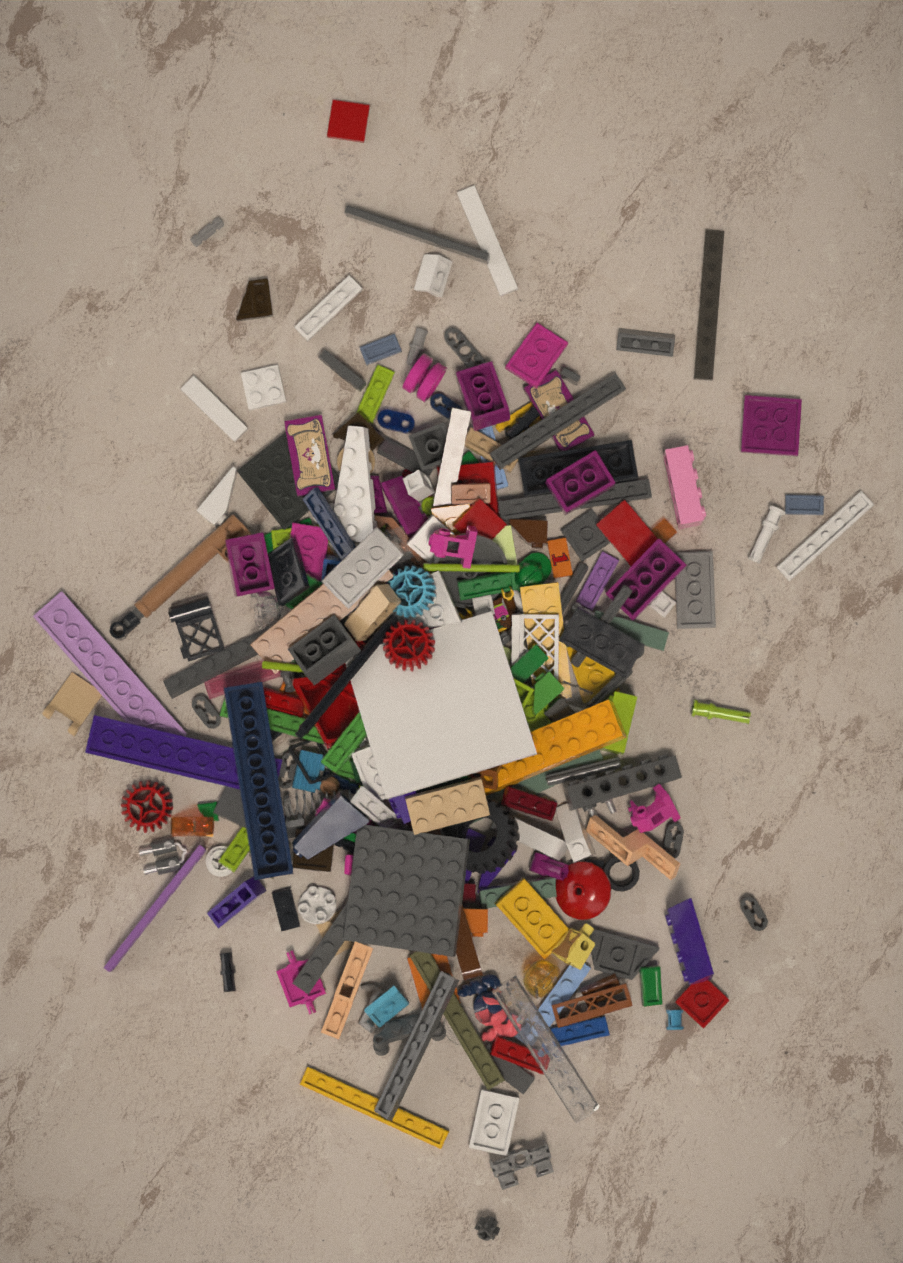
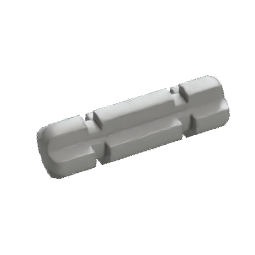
(207, 232)

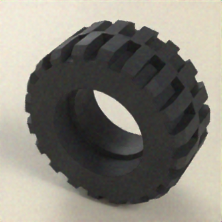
(501, 848)

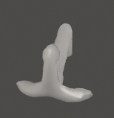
(377, 992)

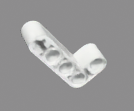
(539, 840)

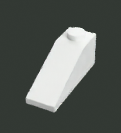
(218, 502)
(574, 833)

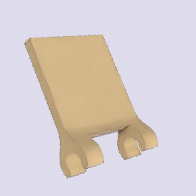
(74, 701)

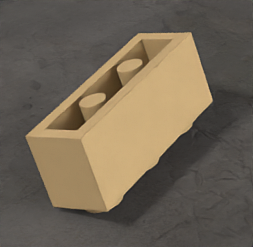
(372, 612)

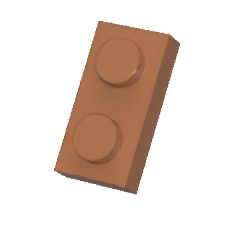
(470, 493)

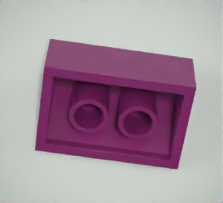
(404, 506)

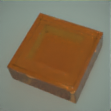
(664, 531)

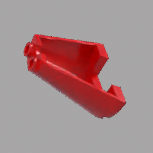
(337, 716)

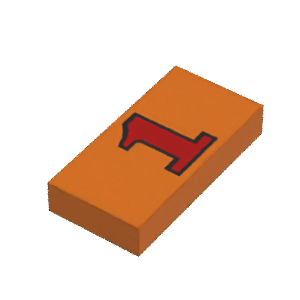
(559, 558)

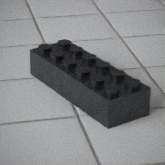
(616, 456)

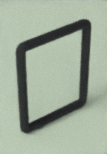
(302, 768)

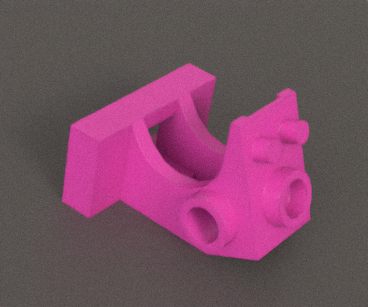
(439, 543)
(655, 814)

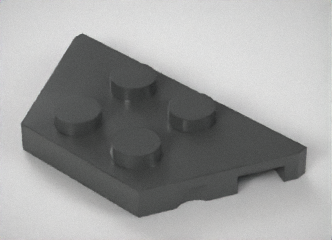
(619, 954)

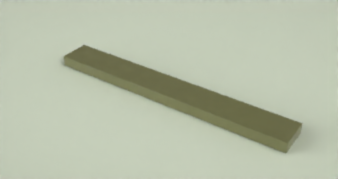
(460, 1024)

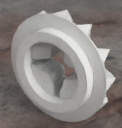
(213, 866)

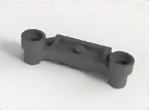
(399, 1030)

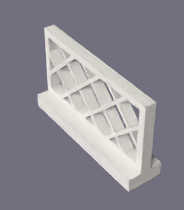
(518, 638)

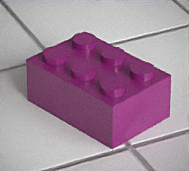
(483, 396)
(580, 483)

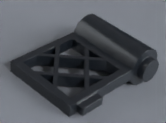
(189, 614)

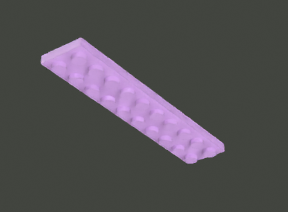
(104, 666)

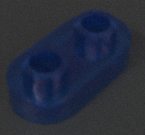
(397, 419)

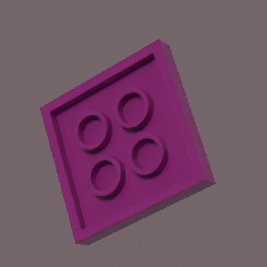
(771, 425)

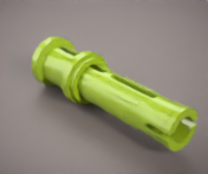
(710, 711)

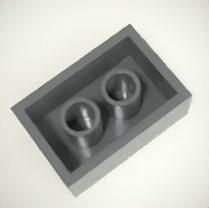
(324, 650)

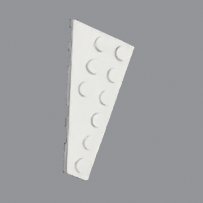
(355, 489)
(439, 614)

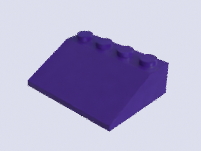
(690, 943)

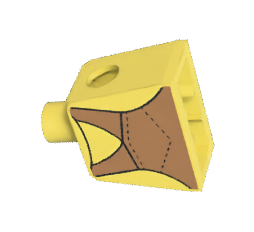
(575, 946)

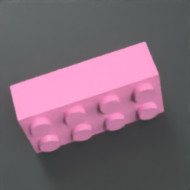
(683, 487)

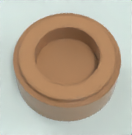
(329, 785)

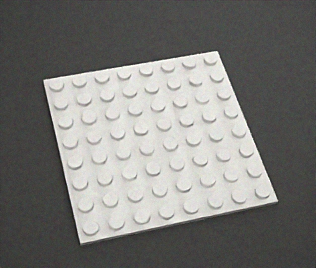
(448, 715)

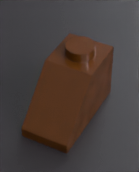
(531, 531)

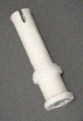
(769, 526)

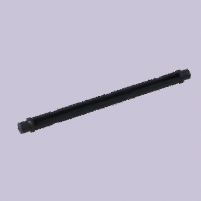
(346, 676)

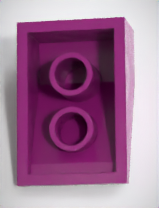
(249, 564)

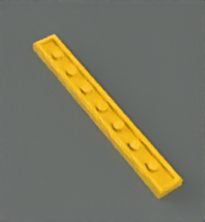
(366, 1104)

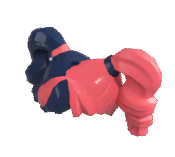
(488, 1007)

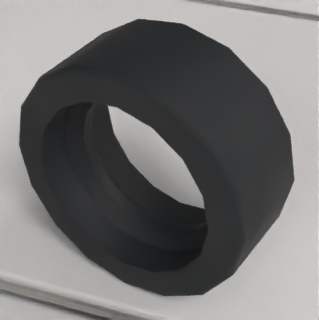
(635, 876)

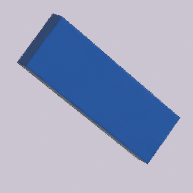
(581, 1031)

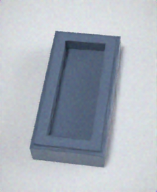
(380, 349)
(804, 505)

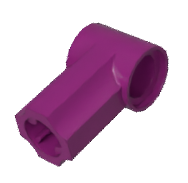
(545, 865)

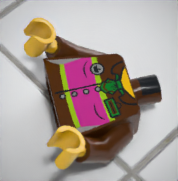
(503, 611)

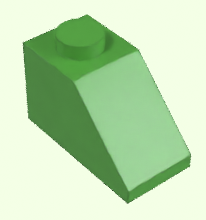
(545, 691)

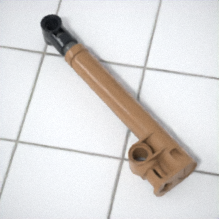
(179, 575)

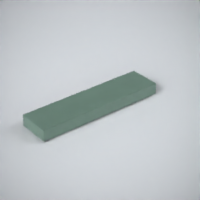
(647, 635)

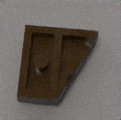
(256, 302)

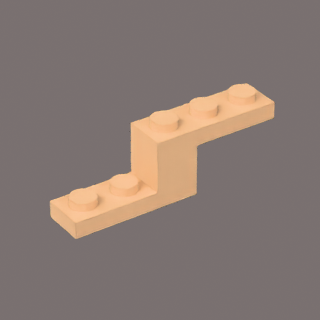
(633, 847)
(347, 990)

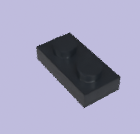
(286, 910)

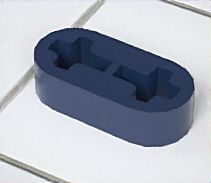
(447, 402)

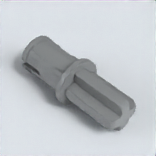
(416, 346)

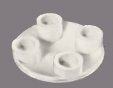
(317, 905)

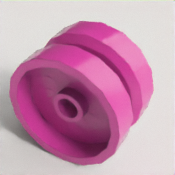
(423, 376)

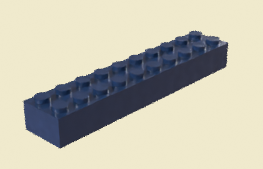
(258, 781)

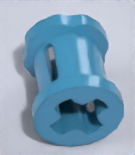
(674, 1020)

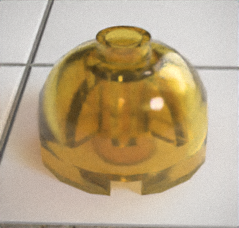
(539, 977)

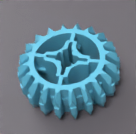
(425, 590)

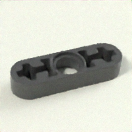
(478, 358)
(342, 370)

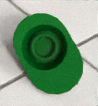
(533, 570)

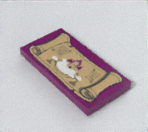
(552, 396)
(309, 455)

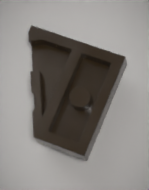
(360, 420)

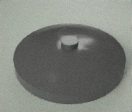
(485, 552)

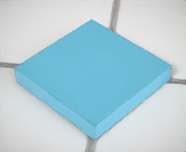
(386, 1006)

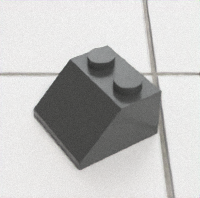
(429, 446)

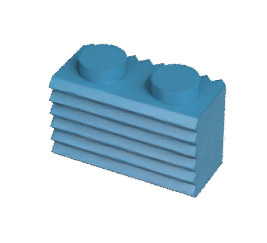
(313, 766)

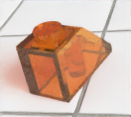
(192, 826)

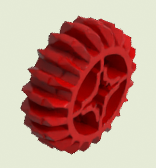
(402, 649)
(143, 815)

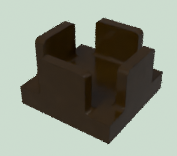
(319, 862)

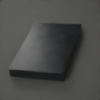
(288, 572)

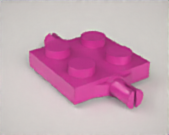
(294, 994)

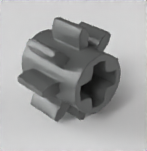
(487, 1228)

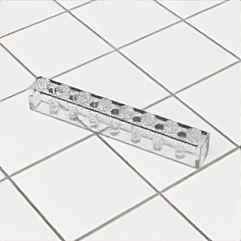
(545, 1049)

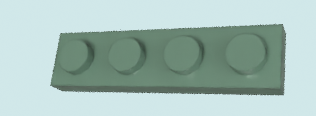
(543, 886)

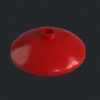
(594, 887)

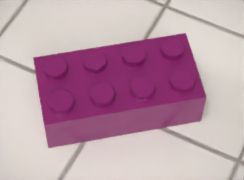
(648, 578)

